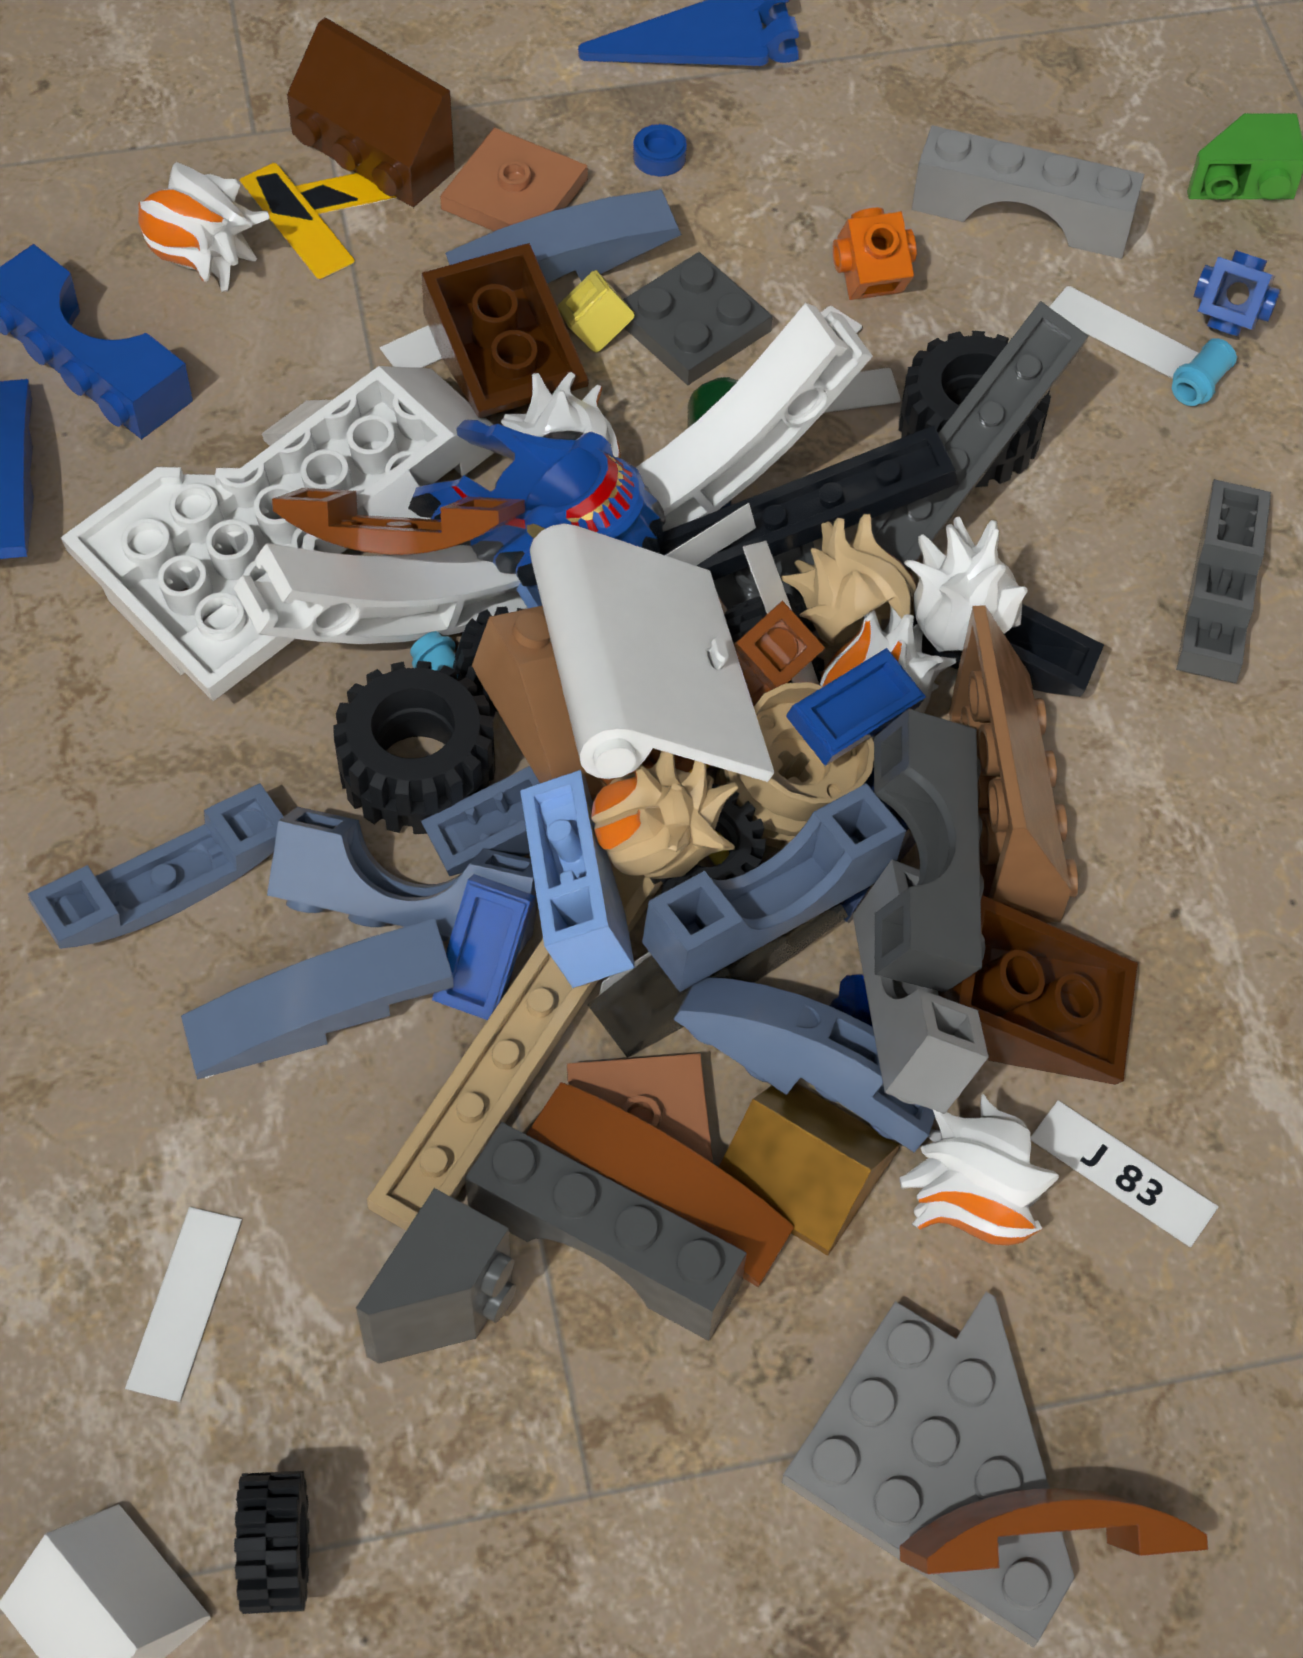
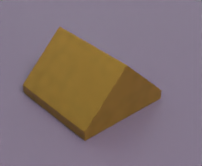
(807, 1161)

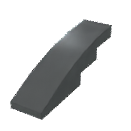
(1224, 581)

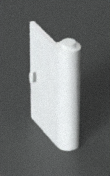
(643, 656)

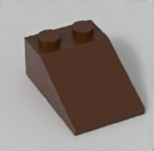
(499, 328)
(1049, 997)

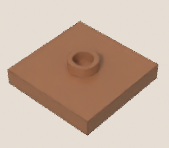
(512, 182)
(657, 1090)

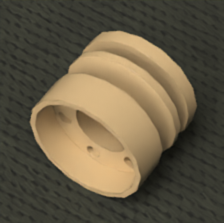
(800, 778)

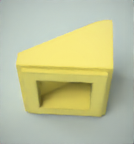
(595, 311)

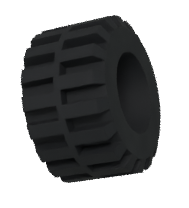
(942, 381)
(403, 707)

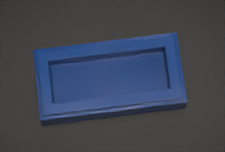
(855, 706)
(485, 945)

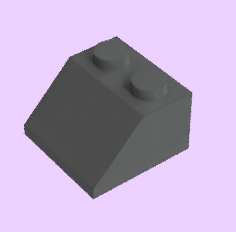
(438, 1282)

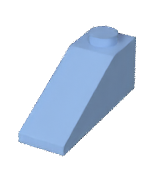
(574, 882)

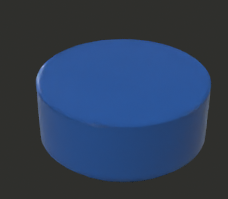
(659, 150)

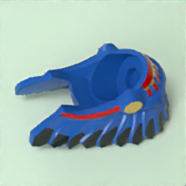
(561, 484)

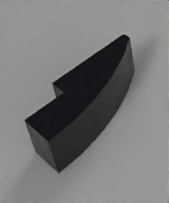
(1052, 653)

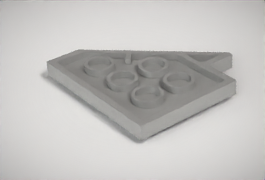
(927, 1432)

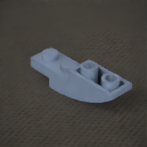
(793, 1037)

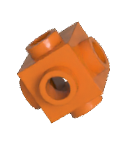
(875, 253)

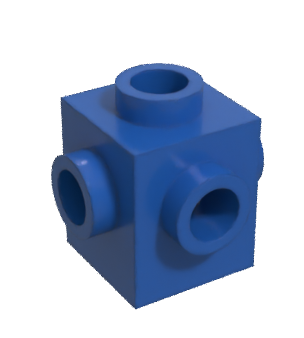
(1214, 288)

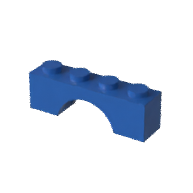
(128, 378)

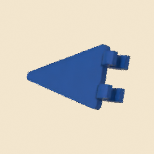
(704, 34)

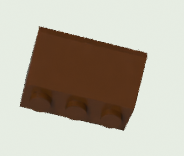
(372, 114)

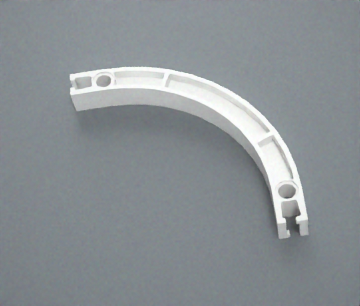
(696, 474)

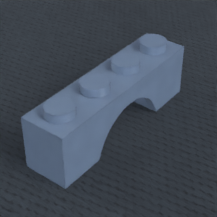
(326, 865)
(717, 922)

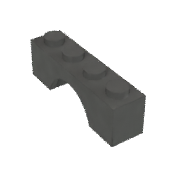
(931, 780)
(660, 1255)

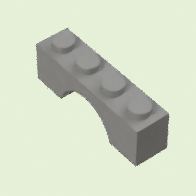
(1084, 197)
(922, 1040)

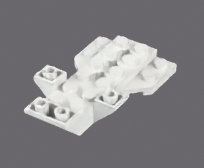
(180, 528)

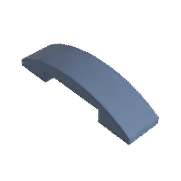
(163, 880)

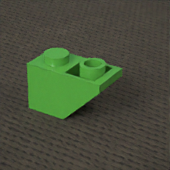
(1251, 160)

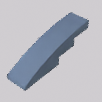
(584, 235)
(483, 820)
(315, 997)

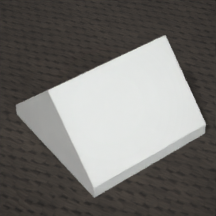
(101, 1594)

